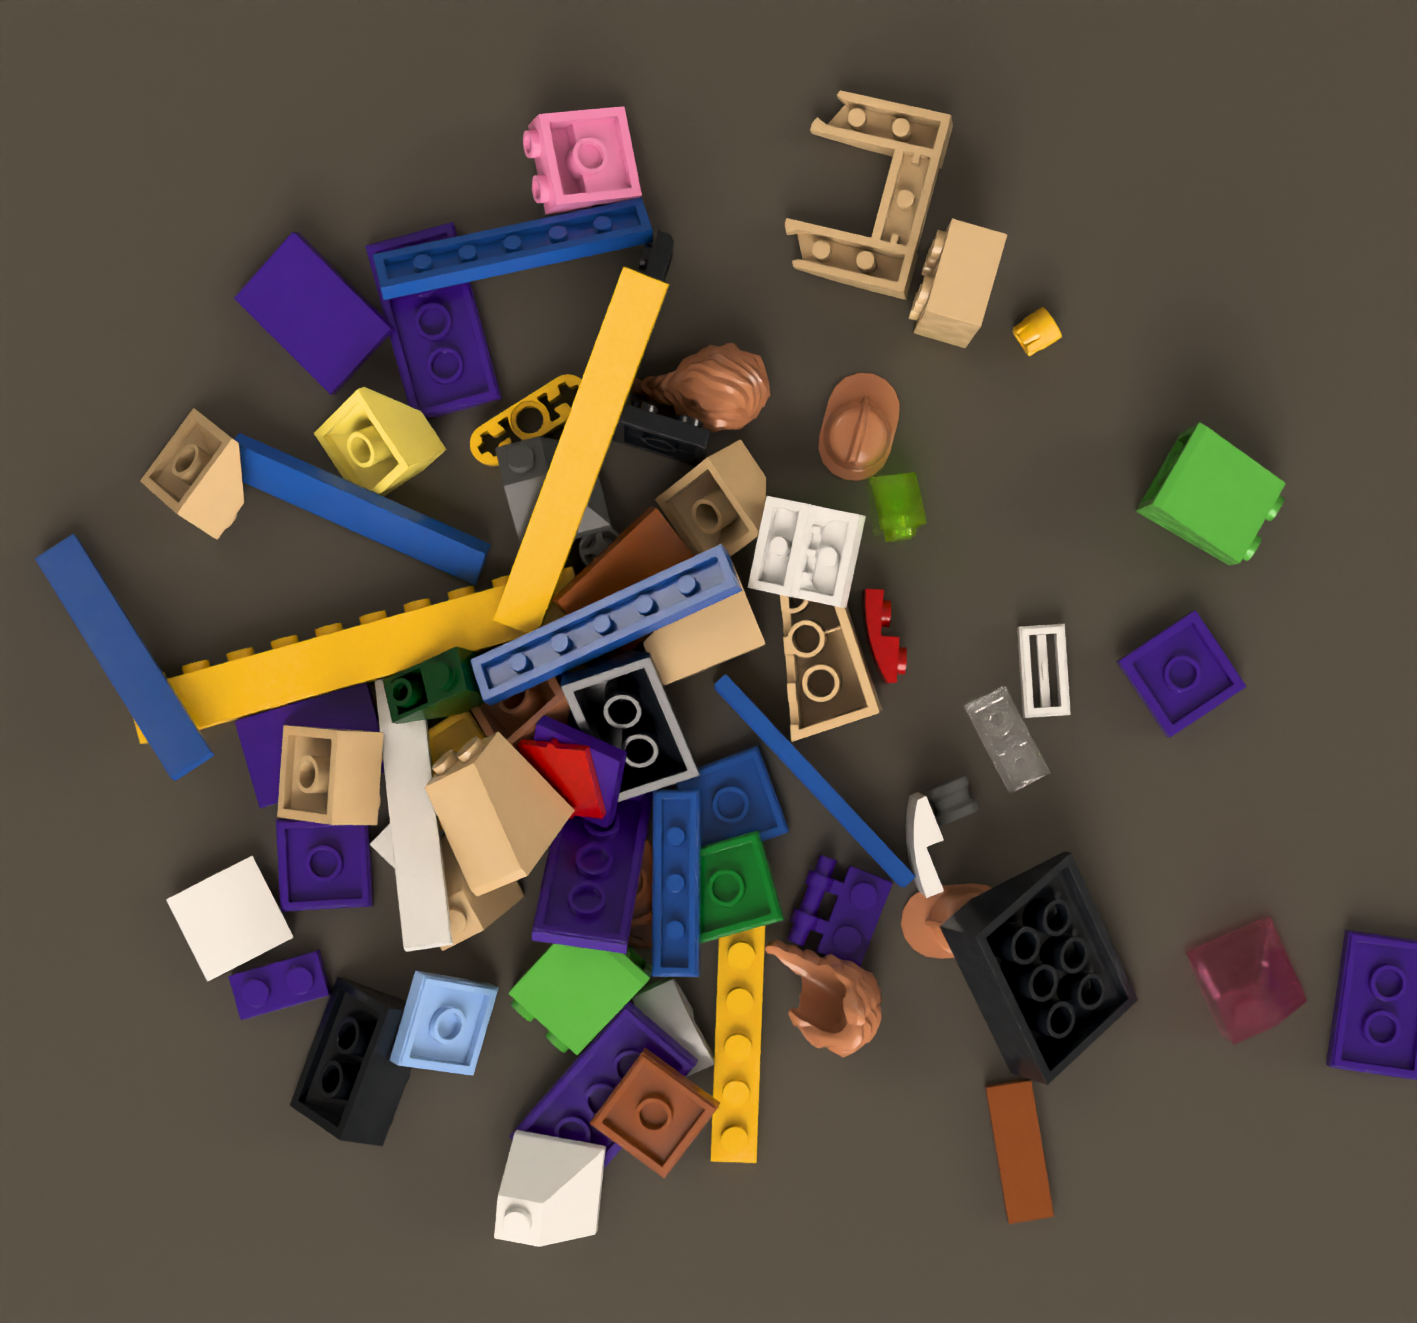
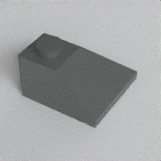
(523, 473)

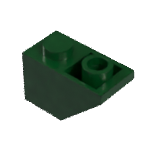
(434, 688)

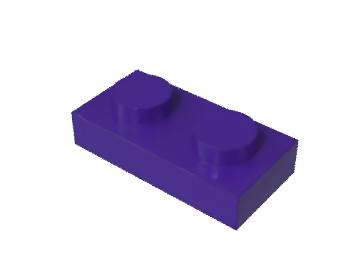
(280, 984)

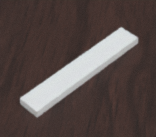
(414, 831)

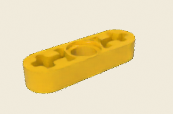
(493, 426)

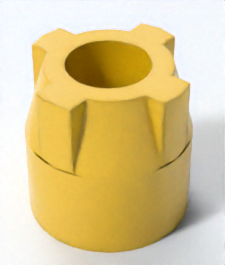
(1036, 331)

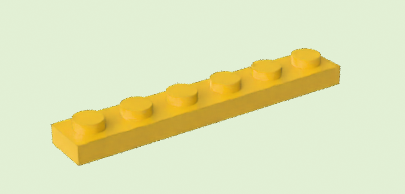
(738, 1046)

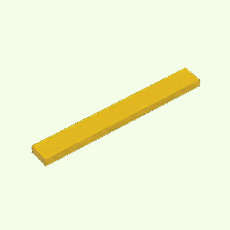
(581, 450)

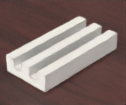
(1043, 675)

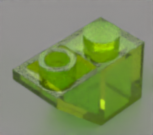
(896, 506)

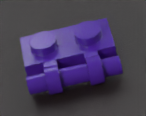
(852, 916)

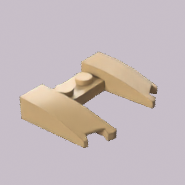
(918, 147)

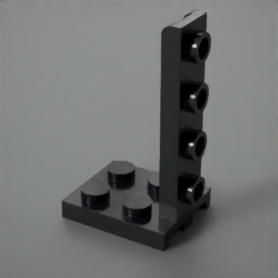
(640, 423)

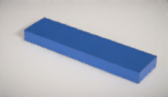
(676, 883)

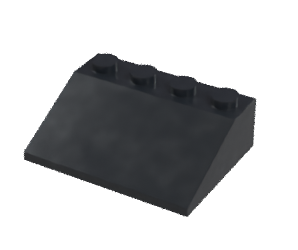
(1040, 967)

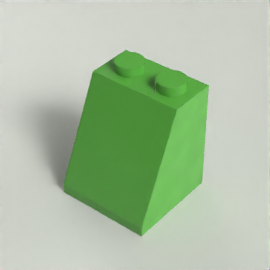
(1212, 495)
(578, 991)

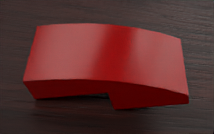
(885, 650)

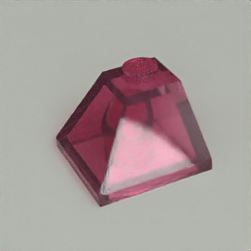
(1247, 980)

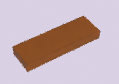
(1019, 1151)

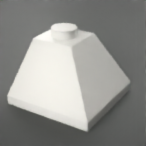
(549, 1190)

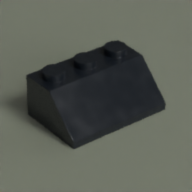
(628, 707)
(348, 1073)

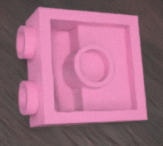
(581, 159)

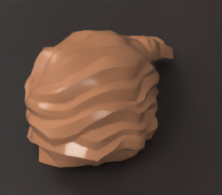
(714, 386)
(836, 1000)

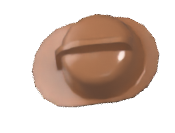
(859, 426)
(924, 916)

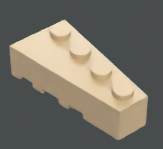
(824, 668)

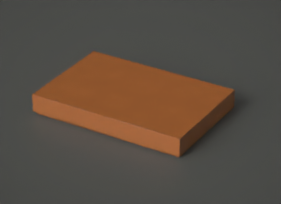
(634, 555)

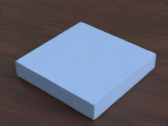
(444, 1023)

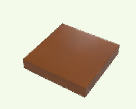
(654, 1113)

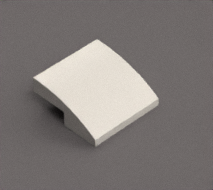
(806, 551)
(920, 833)
(229, 918)

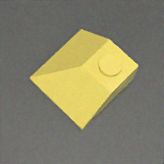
(378, 441)

